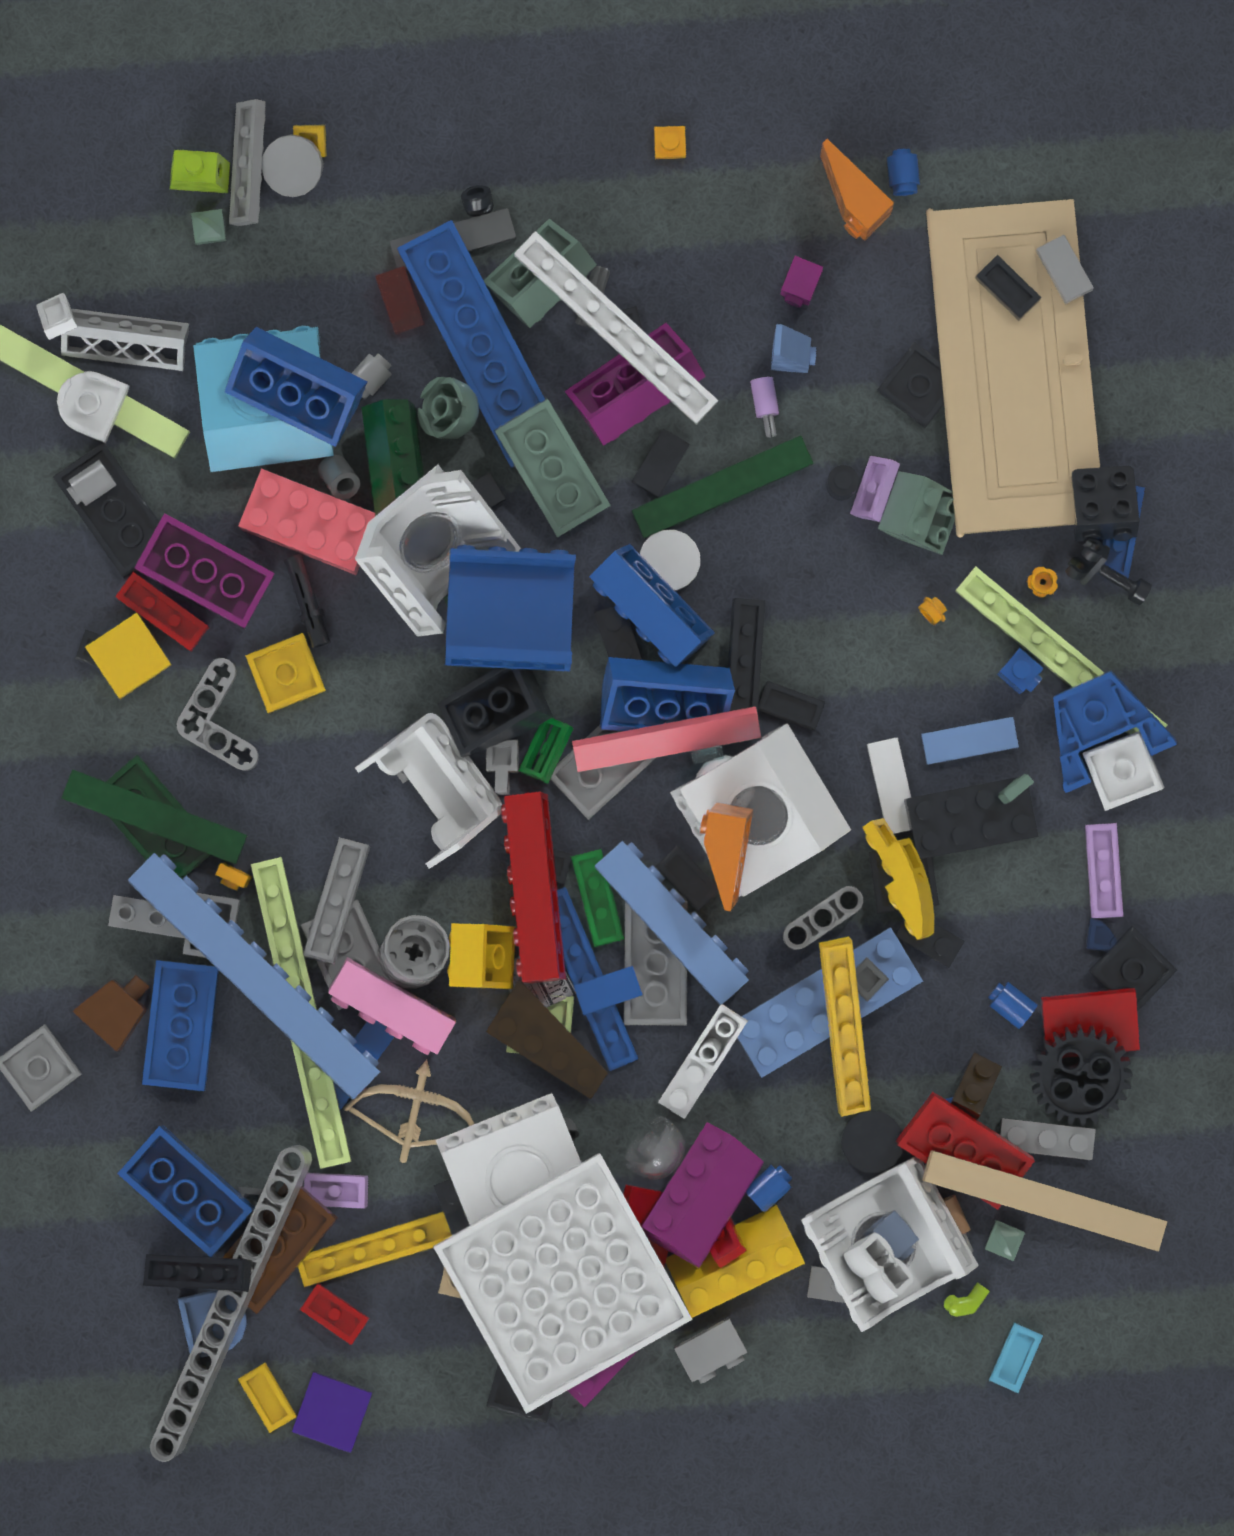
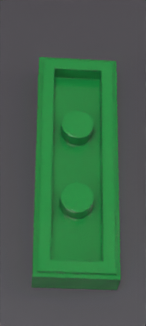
(597, 899)

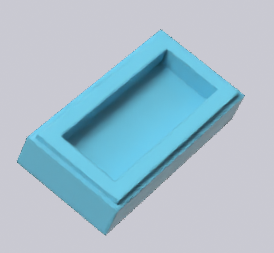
(1015, 1357)

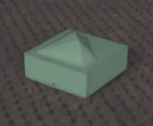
(208, 227)
(1004, 1240)

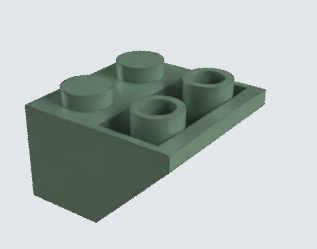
(919, 512)

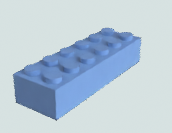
(798, 1015)

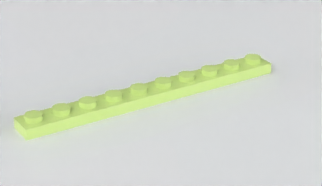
(288, 954)

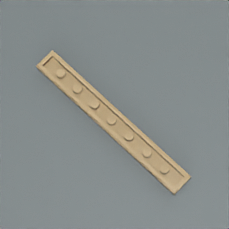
(1044, 1200)

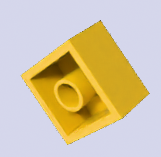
(481, 956)

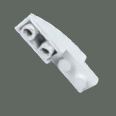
(703, 1061)

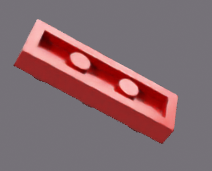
(162, 611)

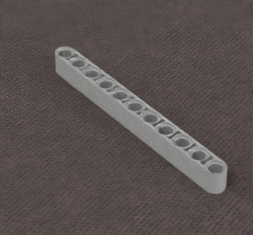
(221, 1315)

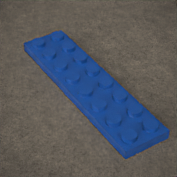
(471, 325)

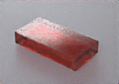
(399, 300)

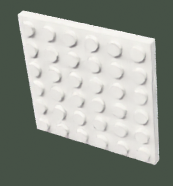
(562, 1282)

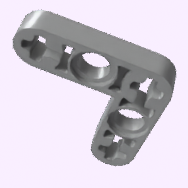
(207, 727)

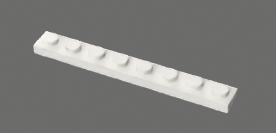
(616, 328)

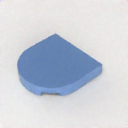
(194, 1312)

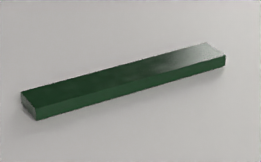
(722, 487)
(154, 816)

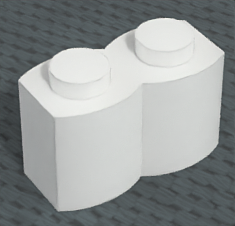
(881, 1271)

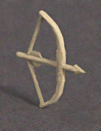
(410, 1129)

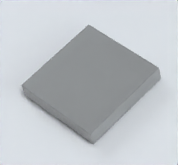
(38, 1067)

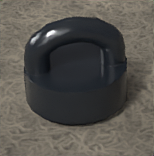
(477, 200)

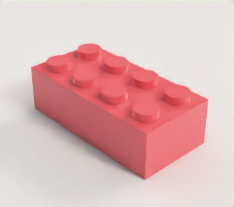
(305, 521)

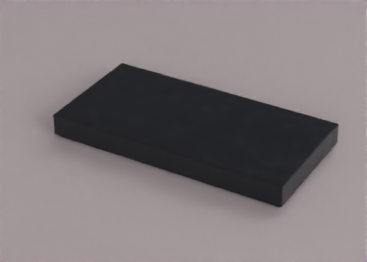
(117, 518)

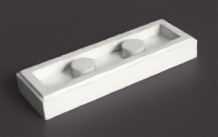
(890, 782)

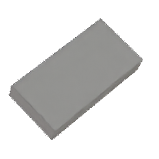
(1064, 269)

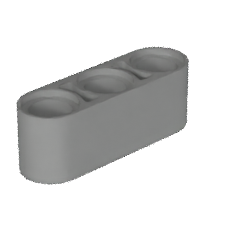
(837, 913)

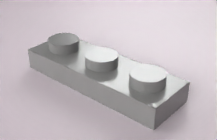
(1049, 1138)

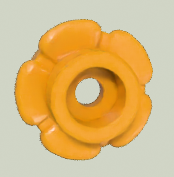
(1046, 574)
(933, 610)

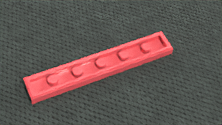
(666, 739)

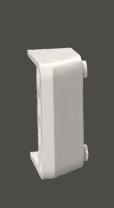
(444, 780)

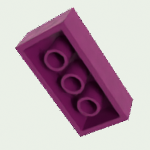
(204, 571)

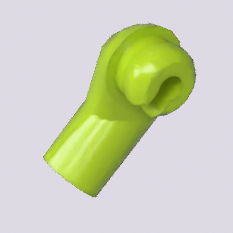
(966, 1305)

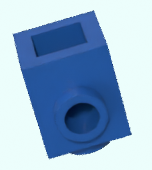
(1021, 672)

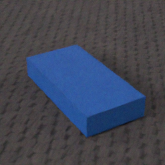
(608, 990)

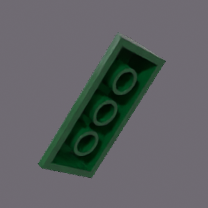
(392, 449)

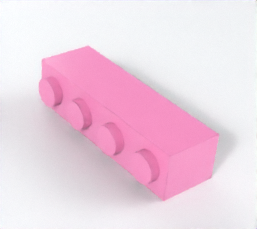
(392, 1006)

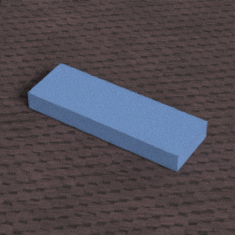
(969, 740)

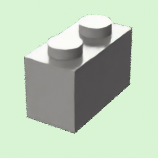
(710, 1351)

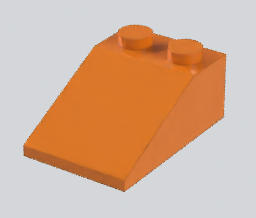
(857, 197)
(726, 844)

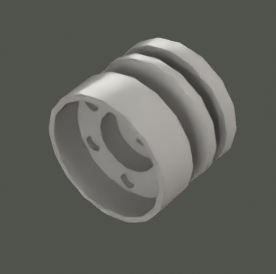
(430, 945)

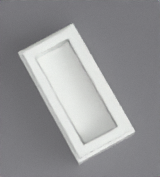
(56, 316)

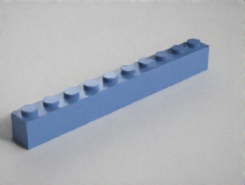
(254, 976)

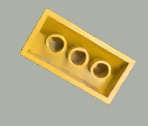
(768, 1255)

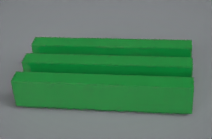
(550, 751)

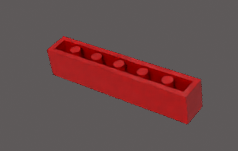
(534, 888)

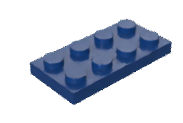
(180, 1025)

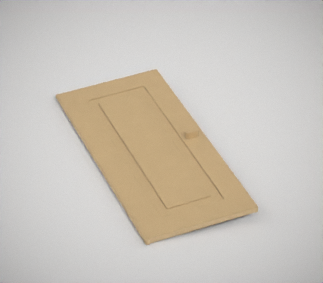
(1010, 386)

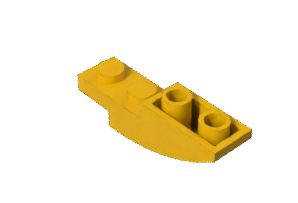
(910, 889)

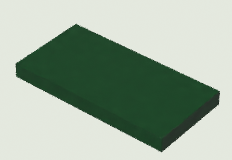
(141, 780)

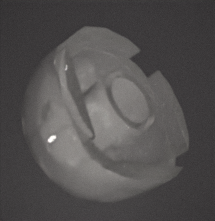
(658, 1152)

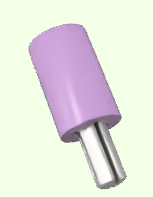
(765, 402)

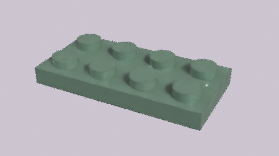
(552, 467)

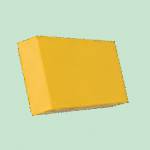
(267, 1397)

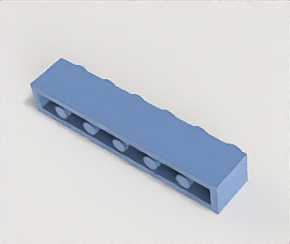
(671, 922)

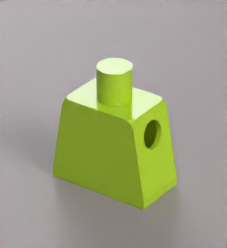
(199, 171)

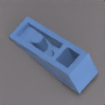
(791, 350)

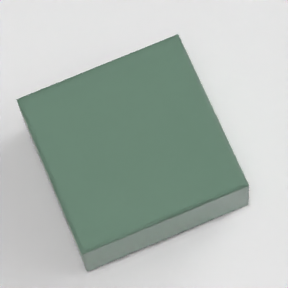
(1015, 788)

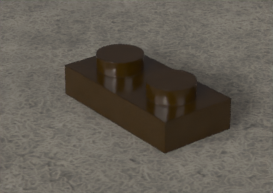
(976, 1085)

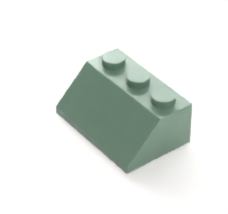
(523, 291)

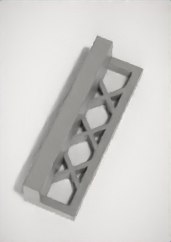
(130, 331)

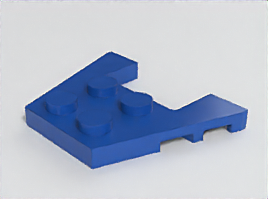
(1096, 713)

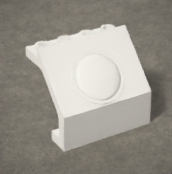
(508, 1156)

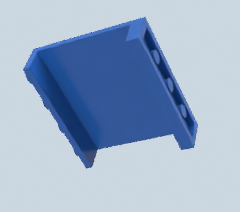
(510, 608)

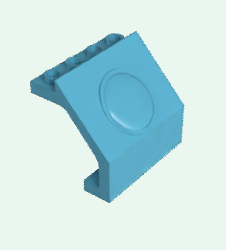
(238, 432)

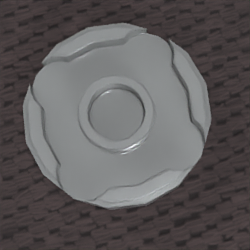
(292, 165)

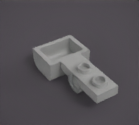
(142, 916)

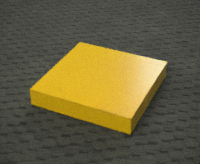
(128, 656)
(285, 673)

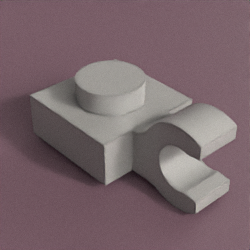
(503, 760)

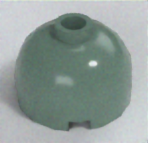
(448, 408)

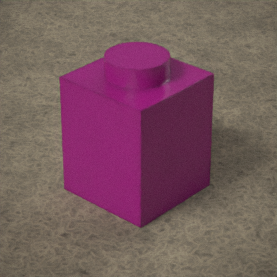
(801, 282)

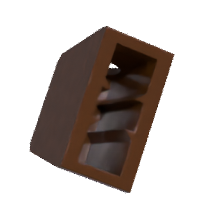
(114, 1011)

